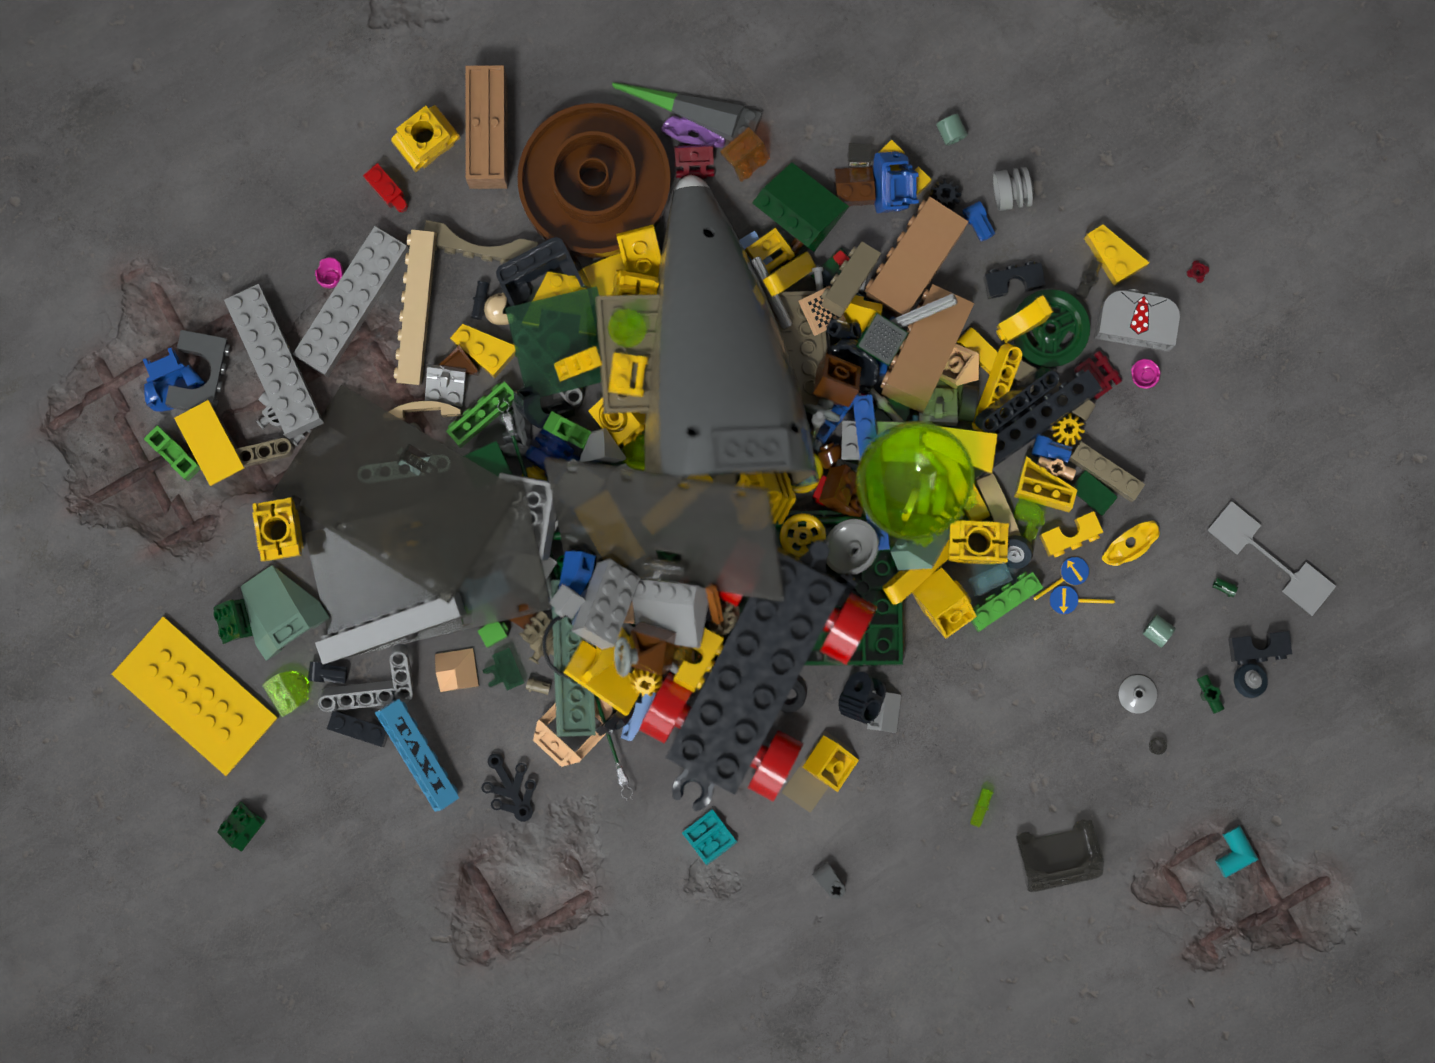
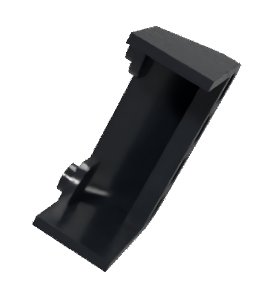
(534, 263)

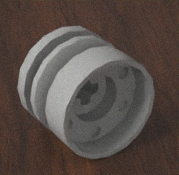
(1013, 188)

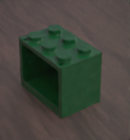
(490, 458)

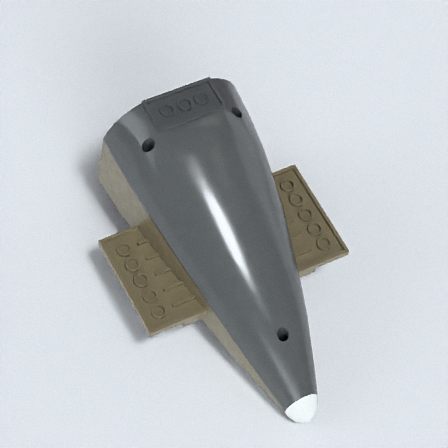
(720, 369)

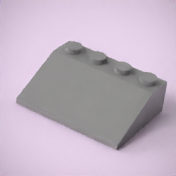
(541, 510)
(672, 608)

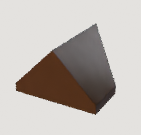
(460, 360)

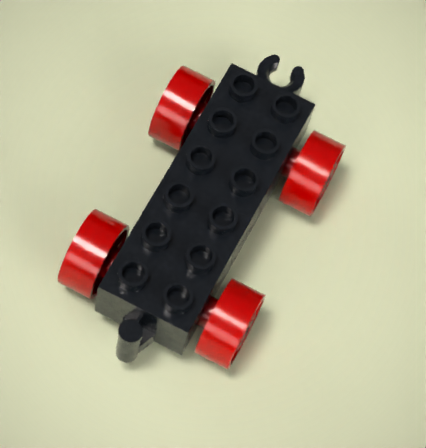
(752, 679)

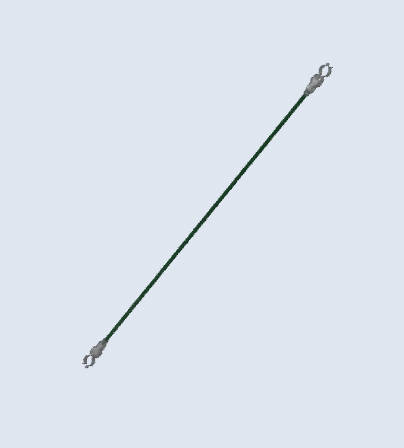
(622, 778)

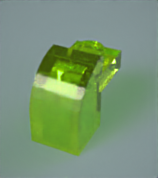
(1030, 514)

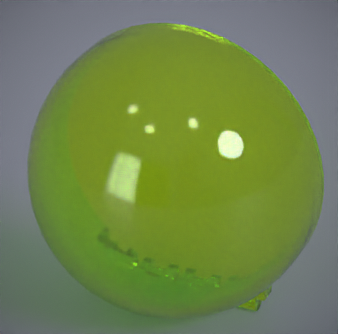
(915, 481)

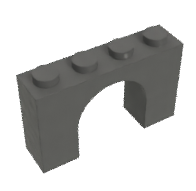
(213, 350)

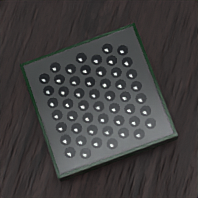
(882, 339)

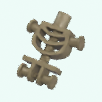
(534, 634)

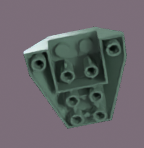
(279, 610)

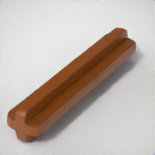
(714, 604)

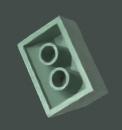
(910, 556)

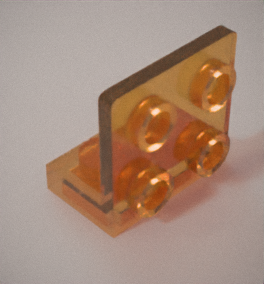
(746, 154)

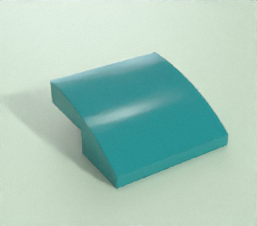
(709, 837)

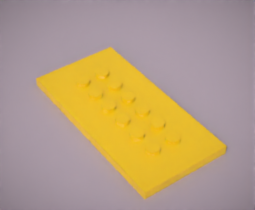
(194, 696)

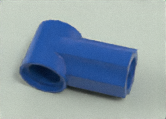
(977, 218)
(1049, 449)

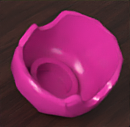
(329, 272)
(1145, 373)

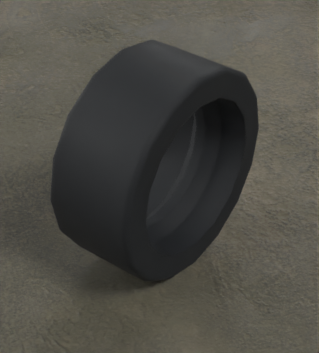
(968, 403)

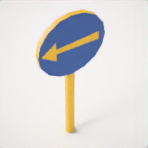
(1073, 571)
(1065, 600)

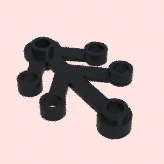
(511, 790)

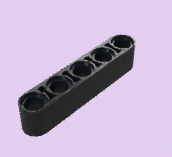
(1025, 399)

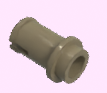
(538, 686)

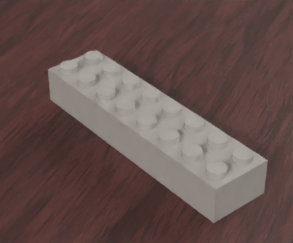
(351, 301)
(274, 361)

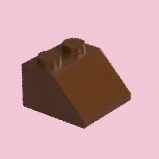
(855, 186)

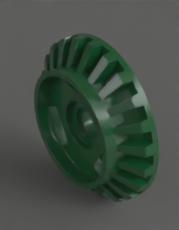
(1071, 319)

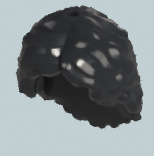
(848, 351)

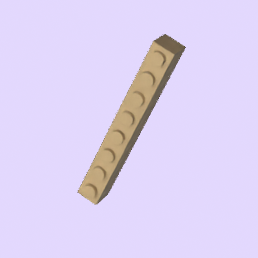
(416, 307)

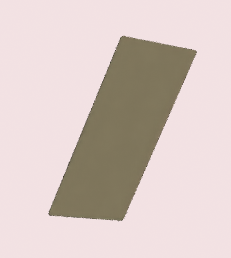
(806, 788)

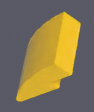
(861, 311)

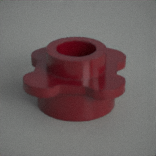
(1196, 265)

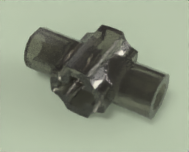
(1092, 270)

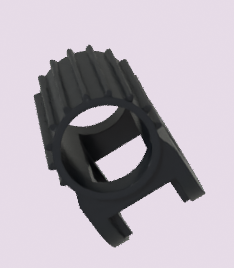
(862, 703)

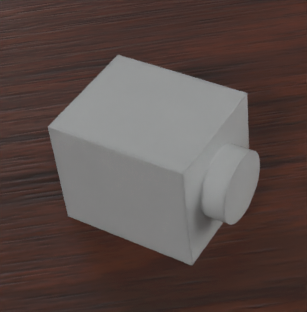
(566, 602)

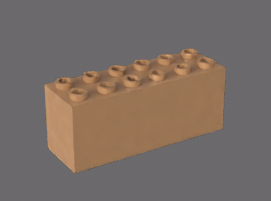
(486, 127)
(915, 258)
(925, 352)

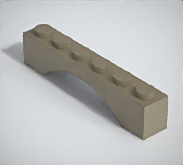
(451, 244)

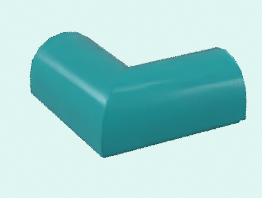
(1241, 854)

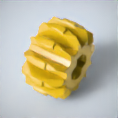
(1074, 434)
(645, 682)

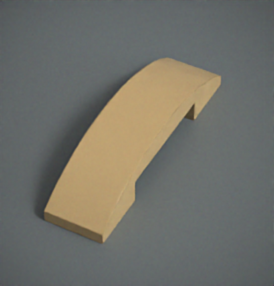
(446, 409)
(997, 503)

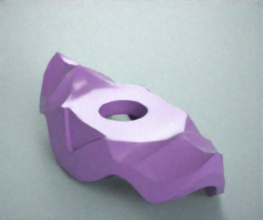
(680, 127)

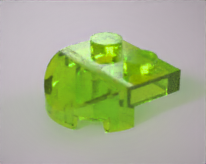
(287, 691)

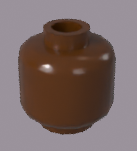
(829, 454)

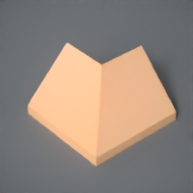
(961, 367)
(456, 670)

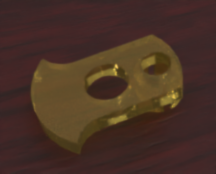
(684, 653)

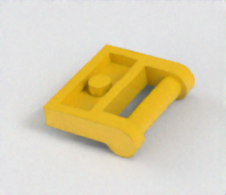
(767, 246)
(621, 374)

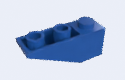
(577, 570)

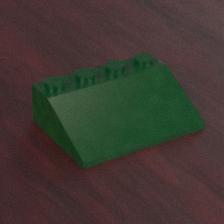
(801, 206)

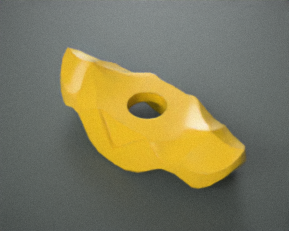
(1144, 536)

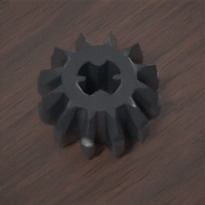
(944, 187)

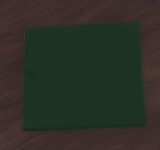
(551, 332)

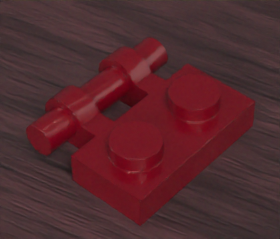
(694, 156)
(1093, 368)

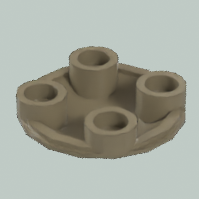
(731, 616)

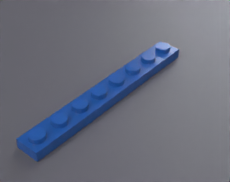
(866, 433)

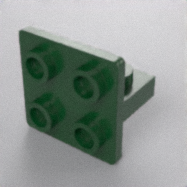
(232, 620)
(240, 826)

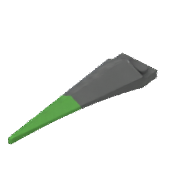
(719, 117)

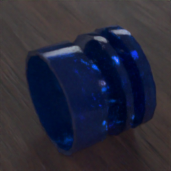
(549, 448)

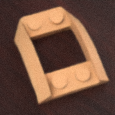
(556, 747)

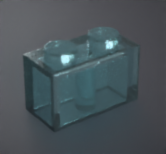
(990, 579)

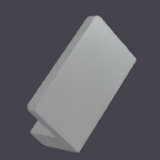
(888, 716)

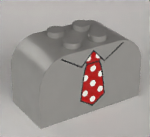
(1138, 320)

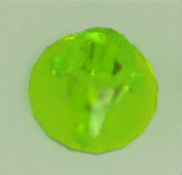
(627, 328)
(635, 453)

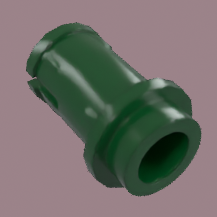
(1225, 587)

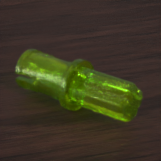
(981, 807)

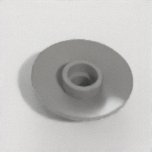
(1128, 696)

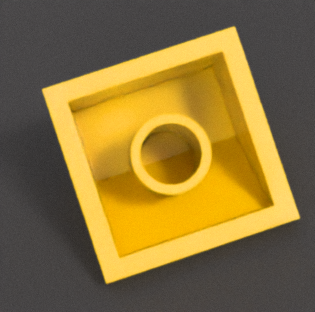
(830, 763)

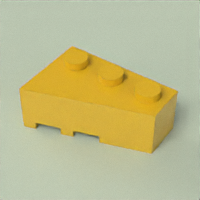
(1116, 256)
(484, 349)
(1043, 488)

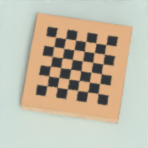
(815, 314)

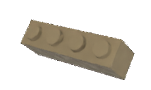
(850, 279)
(1106, 472)

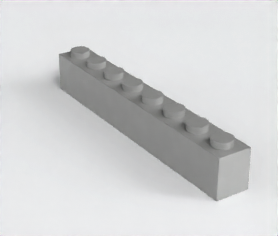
(389, 628)

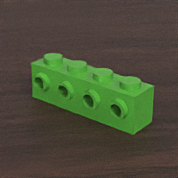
(481, 415)
(1006, 601)

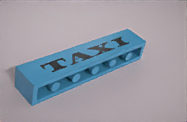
(417, 754)

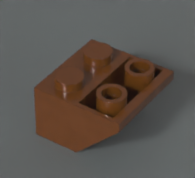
(840, 491)

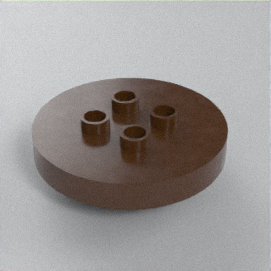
(593, 177)

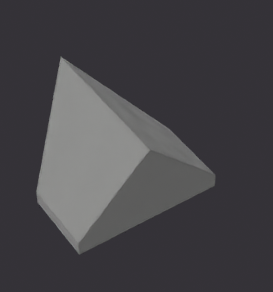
(601, 449)

